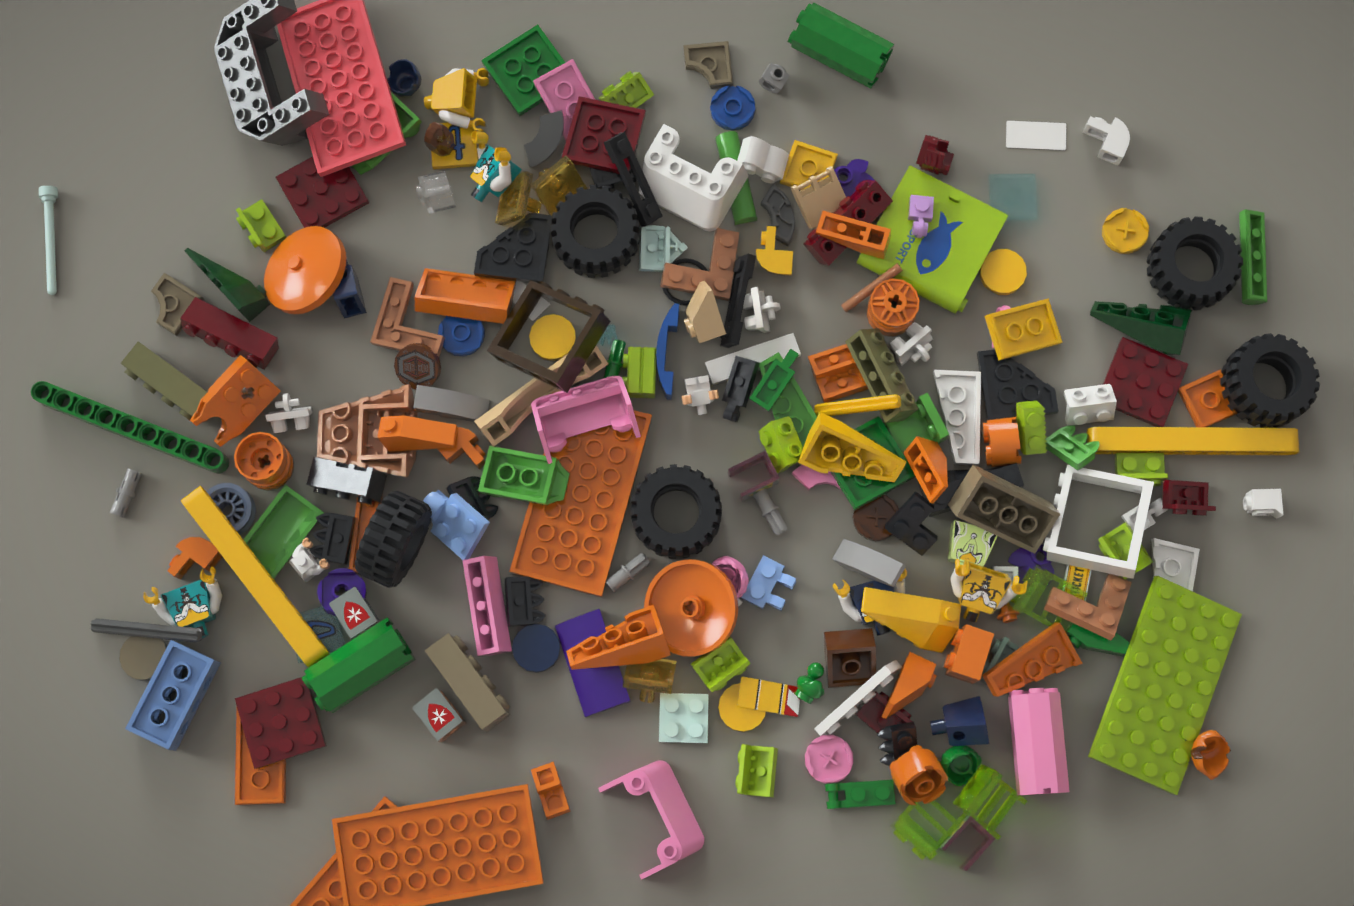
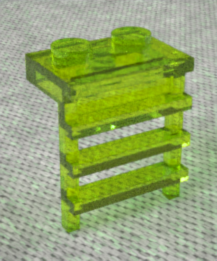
(1037, 581)
(978, 790)
(923, 844)

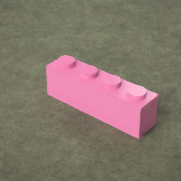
(487, 606)

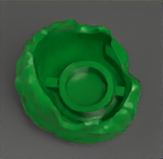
(960, 764)

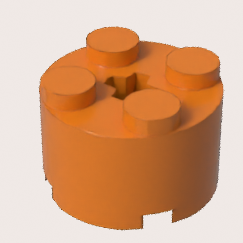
(1003, 442)
(919, 776)

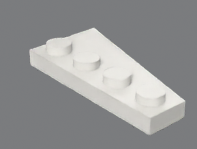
(960, 405)
(1174, 562)
(863, 694)

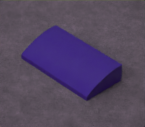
(596, 687)

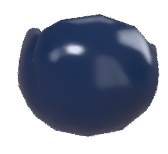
(404, 78)

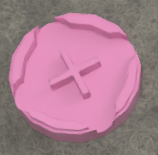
(828, 759)

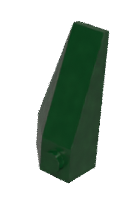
(238, 290)
(1157, 328)

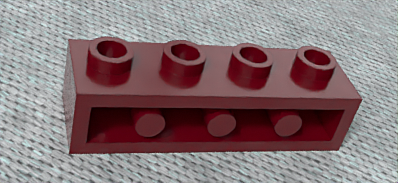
(863, 205)
(229, 333)

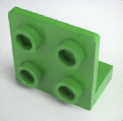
(922, 423)

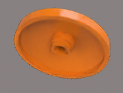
(305, 270)
(693, 606)

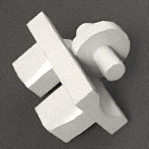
(762, 309)
(916, 347)
(300, 415)

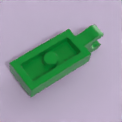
(774, 381)

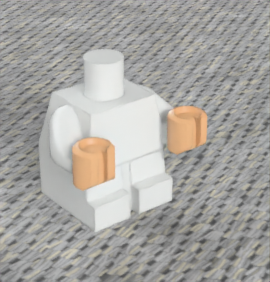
(699, 393)
(306, 563)

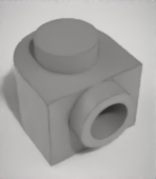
(773, 78)

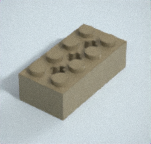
(1003, 509)
(467, 682)

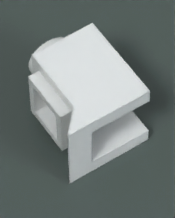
(1264, 502)

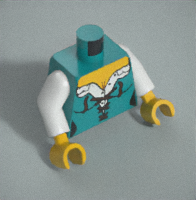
(493, 170)
(189, 604)

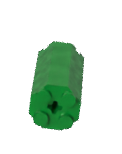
(840, 44)
(358, 666)

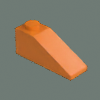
(855, 234)
(413, 433)
(928, 466)
(911, 683)

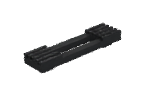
(619, 149)
(733, 327)

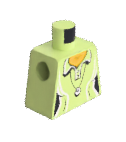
(969, 543)

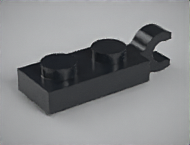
(739, 386)

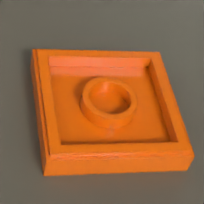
(1205, 400)

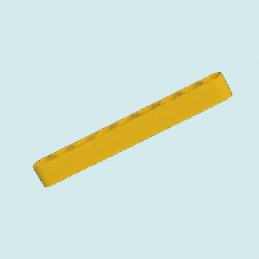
(1195, 440)
(255, 577)

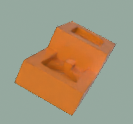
(550, 790)

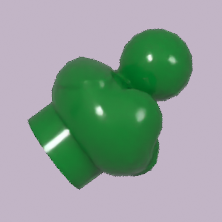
(808, 686)

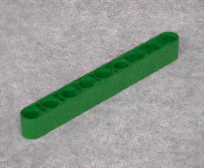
(120, 422)

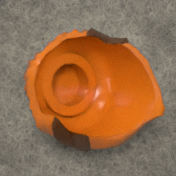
(1210, 753)

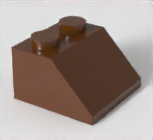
(849, 657)

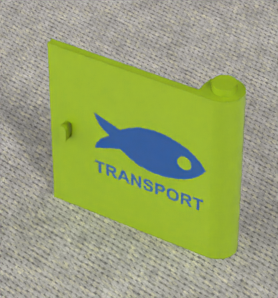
(955, 245)

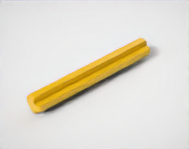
(858, 405)

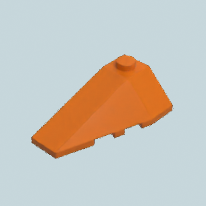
(628, 643)

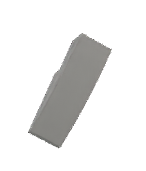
(449, 403)
(868, 563)

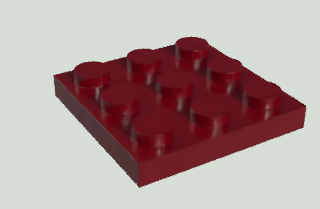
(596, 123)
(321, 199)
(1144, 381)
(280, 722)

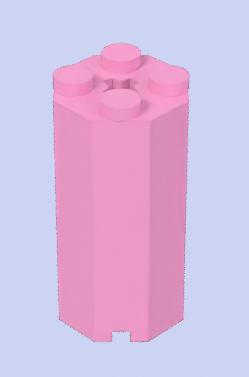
(1038, 741)

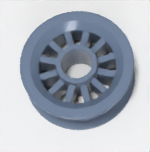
(247, 501)

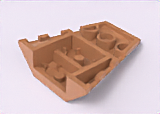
(351, 431)

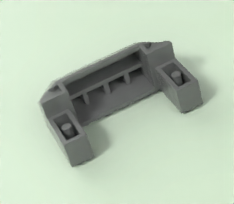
(250, 78)

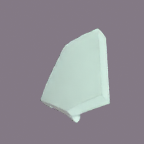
(658, 247)

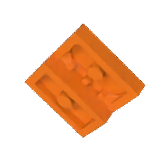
(836, 373)

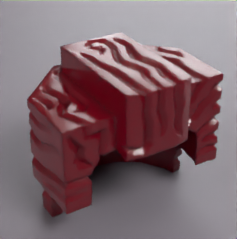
(934, 155)

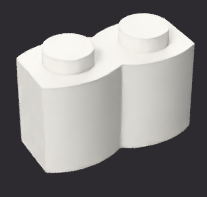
(763, 159)

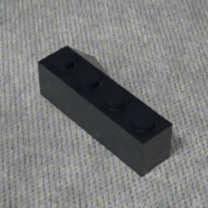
(955, 477)

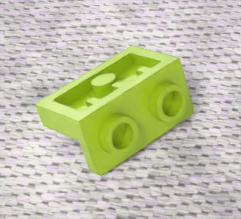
(630, 92)
(262, 226)
(1141, 466)

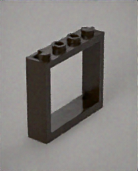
(577, 355)

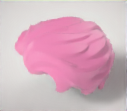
(735, 572)

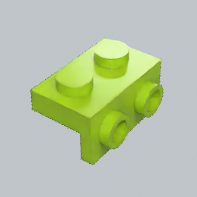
(781, 443)
(1117, 546)
(720, 665)
(756, 770)

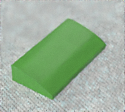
(281, 529)

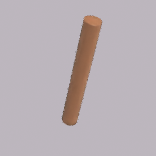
(865, 292)

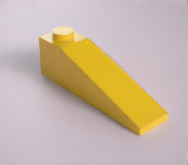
(841, 449)
(919, 619)

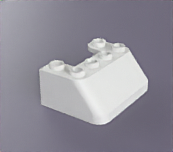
(687, 189)

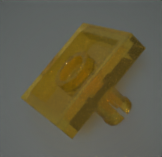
(557, 183)
(516, 200)
(650, 678)

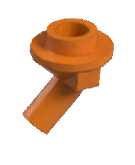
(1007, 614)

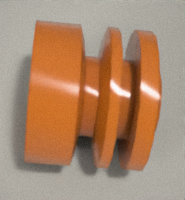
(888, 319)
(260, 449)

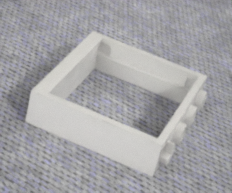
(1088, 560)

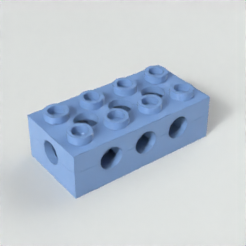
(157, 695)

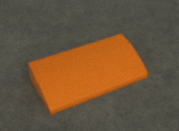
(464, 296)

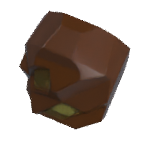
(439, 139)

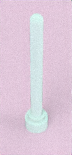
(48, 196)

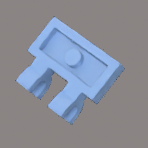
(763, 582)

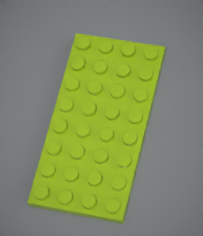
(1165, 685)

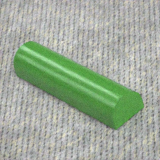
(743, 206)
(1254, 257)

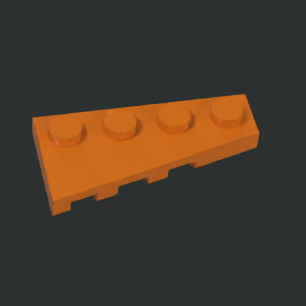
(1041, 656)

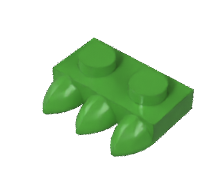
(1072, 448)

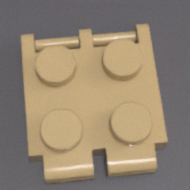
(819, 196)

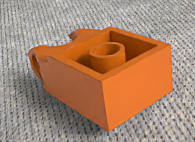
(231, 404)

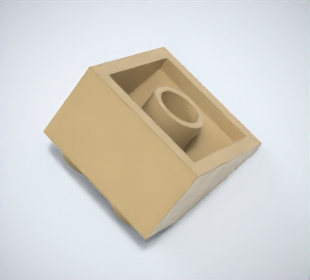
(703, 315)

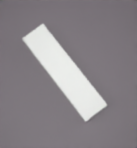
(720, 368)

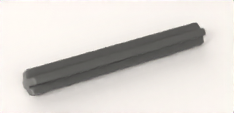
(146, 630)

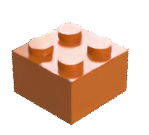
(969, 654)

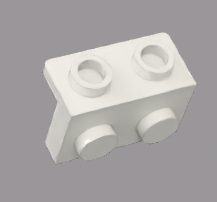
(1090, 404)

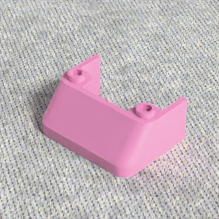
(581, 411)
(673, 807)

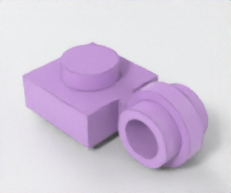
(920, 210)

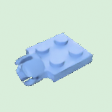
(456, 523)

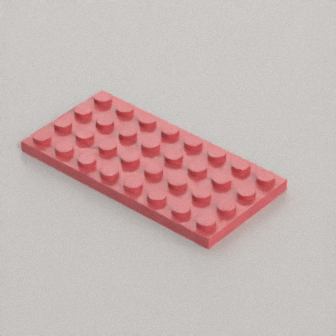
(336, 54)

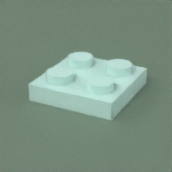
(683, 718)

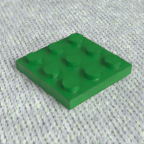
(519, 64)
(861, 490)

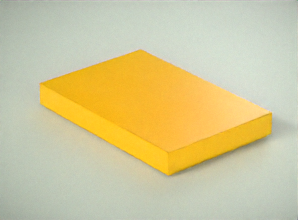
(1023, 329)

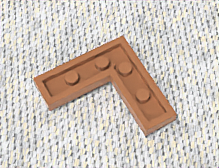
(720, 272)
(389, 329)
(1098, 619)

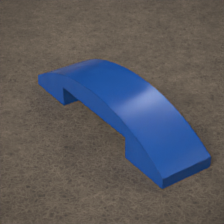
(669, 324)

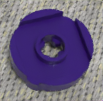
(333, 582)

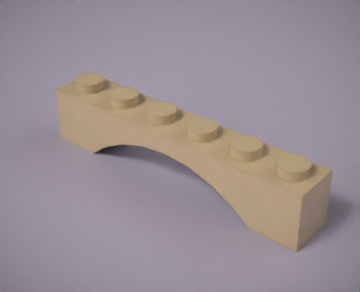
(510, 412)

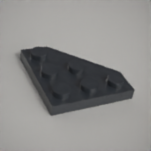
(517, 252)
(1008, 383)

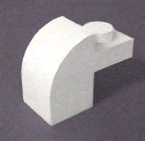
(1114, 138)

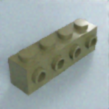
(881, 372)
(164, 378)

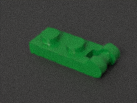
(861, 794)

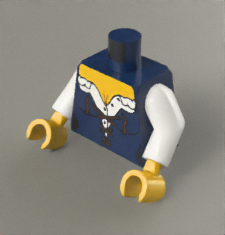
(852, 598)

